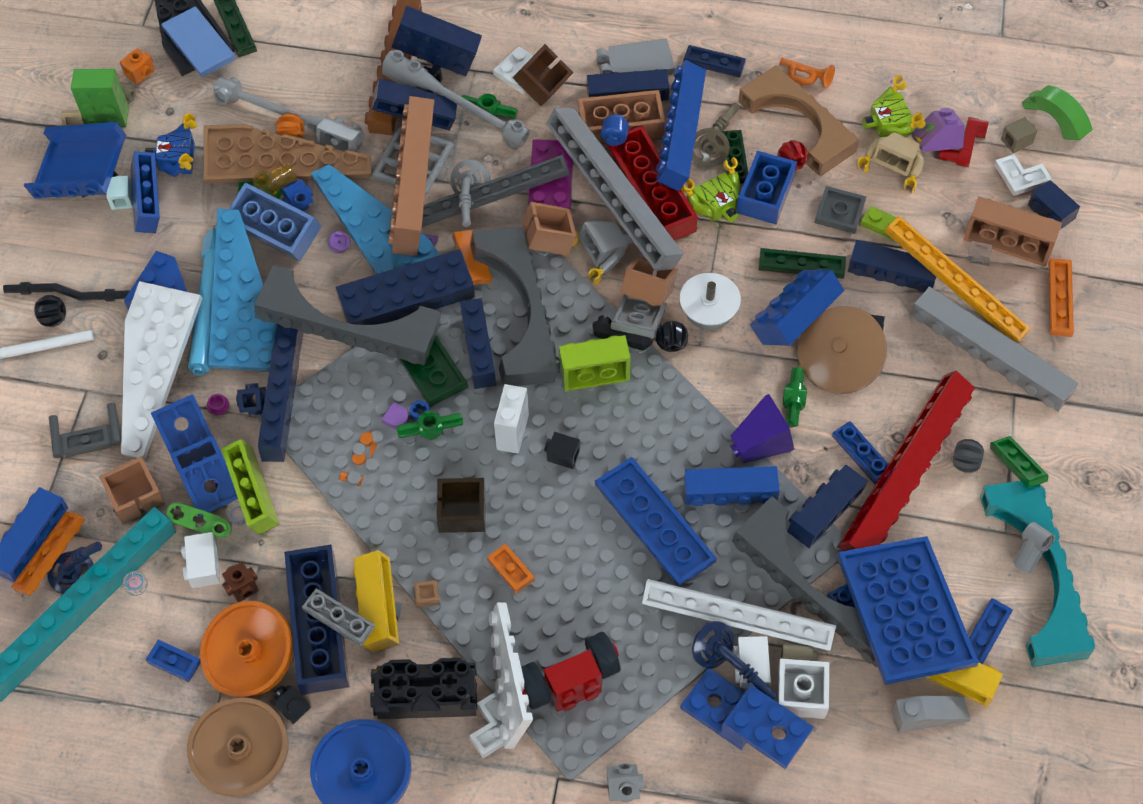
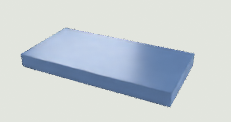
(198, 41)

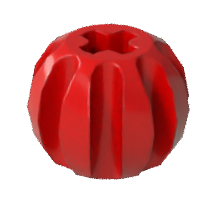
(794, 151)

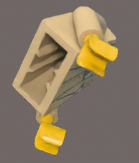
(897, 154)

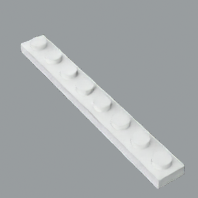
(739, 614)

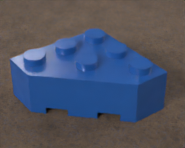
(160, 271)

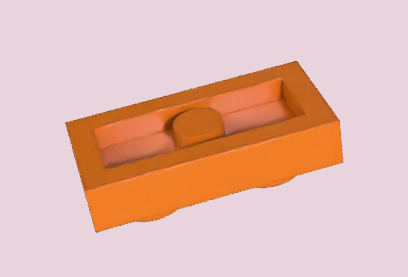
(510, 568)

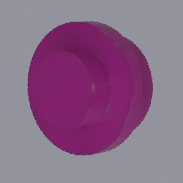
(217, 404)

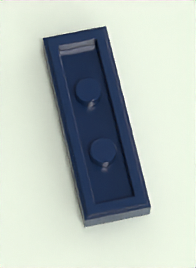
(715, 61)

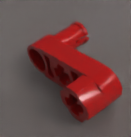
(974, 128)

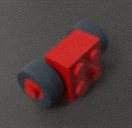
(574, 678)

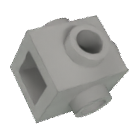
(624, 782)

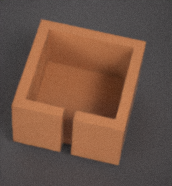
(549, 228)
(642, 285)
(131, 490)

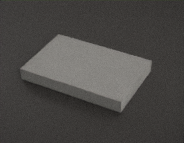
(638, 317)

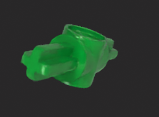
(493, 106)
(794, 397)
(433, 432)

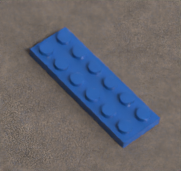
(655, 522)

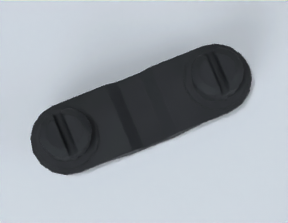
(603, 330)

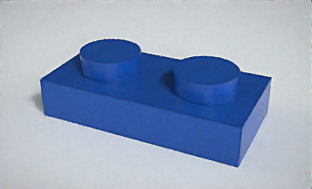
(173, 660)

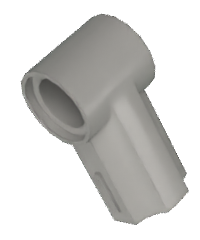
(1035, 543)

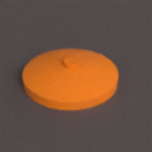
(246, 649)

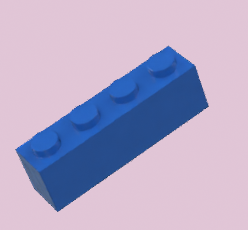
(144, 192)
(730, 485)
(29, 532)

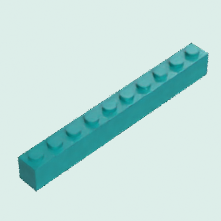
(82, 599)

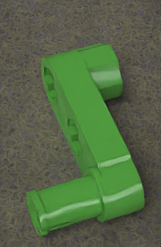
(190, 512)

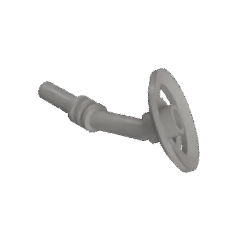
(467, 180)

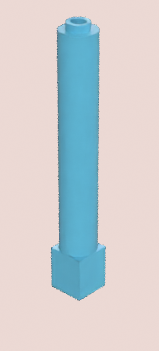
(200, 341)

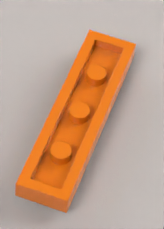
(1060, 297)
(48, 553)

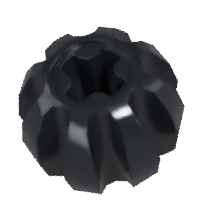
(50, 311)
(672, 336)

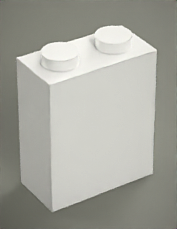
(511, 418)

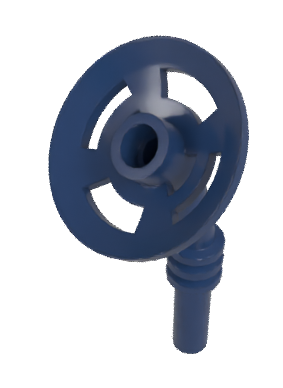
(72, 566)
(724, 649)

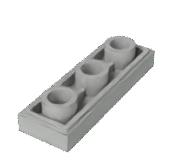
(348, 624)

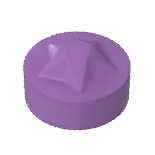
(339, 242)

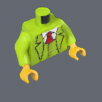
(891, 114)
(716, 196)

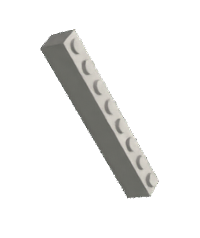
(994, 349)

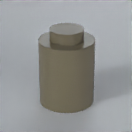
(798, 652)

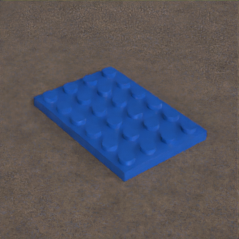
(907, 610)

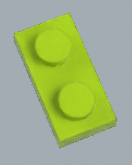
(877, 221)

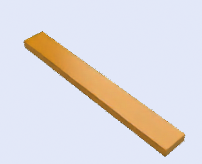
(957, 280)

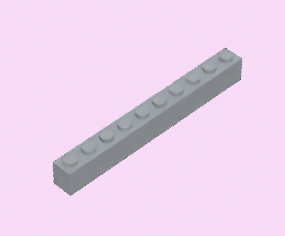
(614, 189)

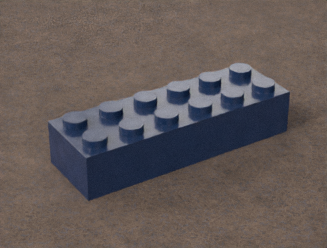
(403, 290)
(317, 647)

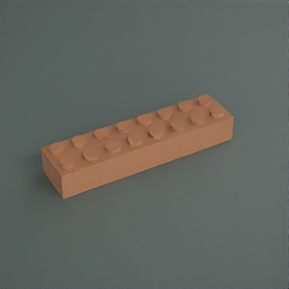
(412, 175)

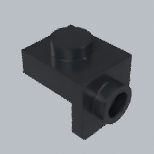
(290, 703)

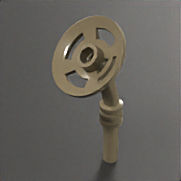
(710, 143)

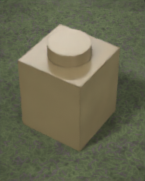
(1019, 135)

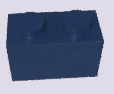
(1053, 203)

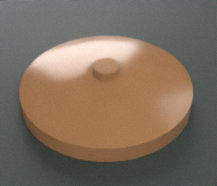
(843, 350)
(237, 747)

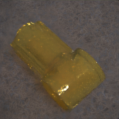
(274, 180)

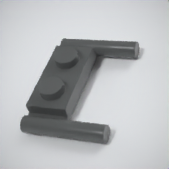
(87, 439)

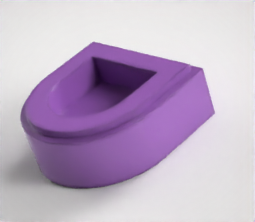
(395, 416)

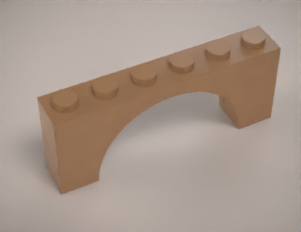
(778, 90)

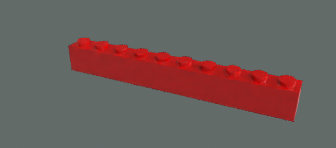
(909, 463)

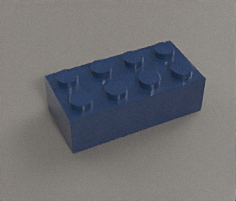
(436, 41)

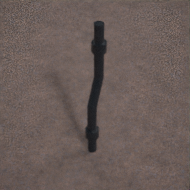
(27, 288)

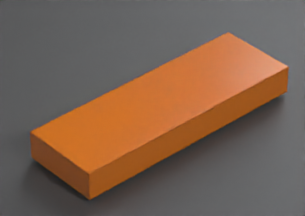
(478, 271)

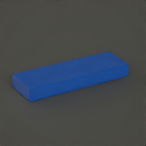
(989, 628)

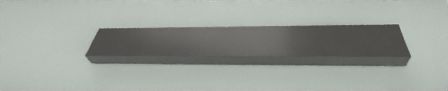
(497, 189)

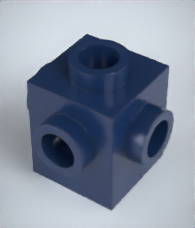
(245, 399)

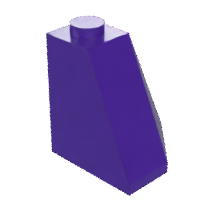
(762, 433)

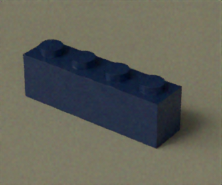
(629, 82)
(391, 97)
(889, 266)
(478, 343)
(827, 506)

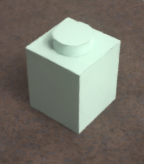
(120, 193)

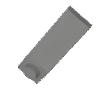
(929, 712)

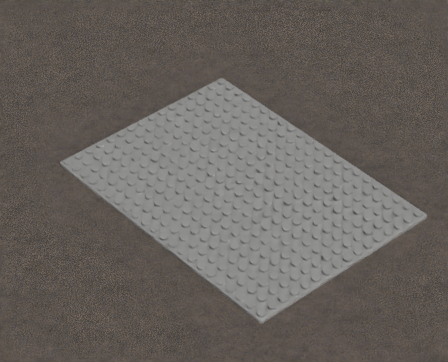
(551, 516)

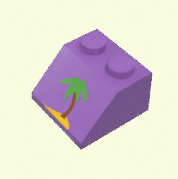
(941, 132)

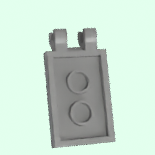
(636, 57)

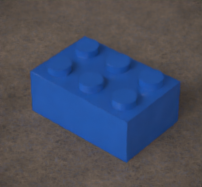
(766, 187)

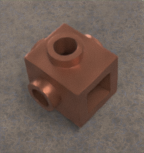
(240, 581)

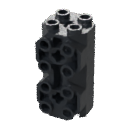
(424, 690)

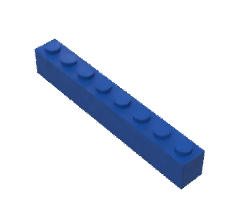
(681, 125)

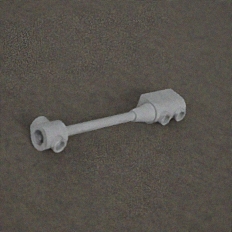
(412, 74)
(327, 130)

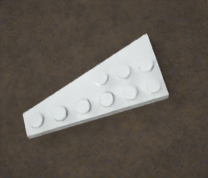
(509, 679)

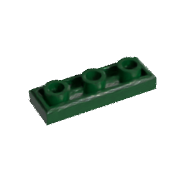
(737, 151)

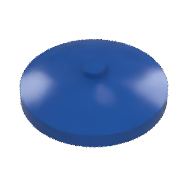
(361, 764)

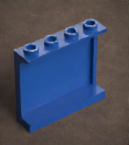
(78, 160)

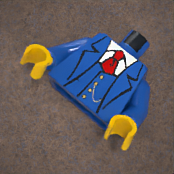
(176, 149)

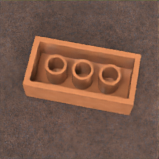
(637, 108)
(1013, 231)

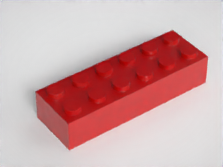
(638, 162)

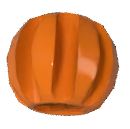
(291, 125)

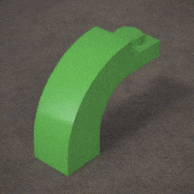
(1063, 108)

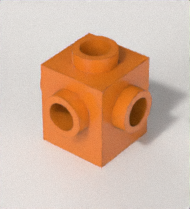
(137, 66)

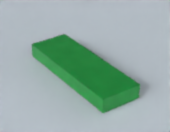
(1019, 462)

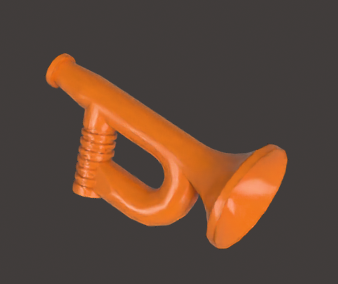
(825, 75)

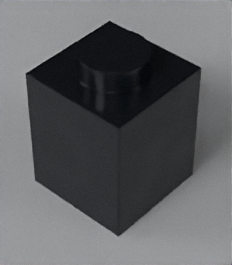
(562, 450)

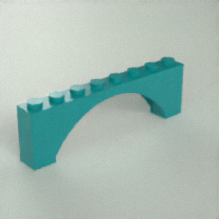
(1066, 631)

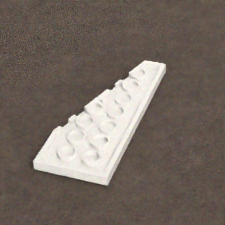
(153, 348)

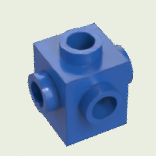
(296, 188)

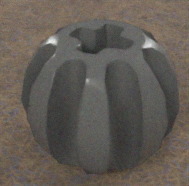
(968, 455)

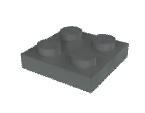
(840, 209)

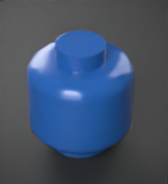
(614, 130)

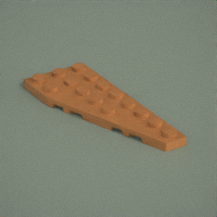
(240, 152)

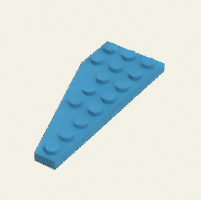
(366, 221)
(236, 336)

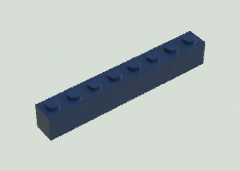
(280, 394)

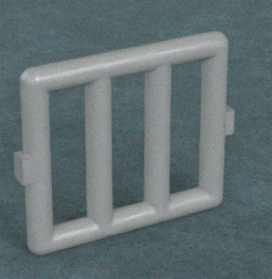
(394, 145)

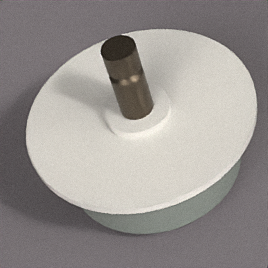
(710, 300)

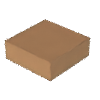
(426, 593)

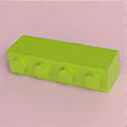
(250, 486)

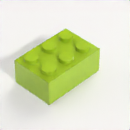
(594, 363)

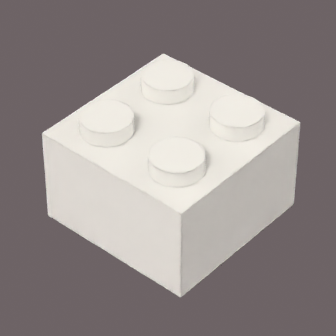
(804, 687)

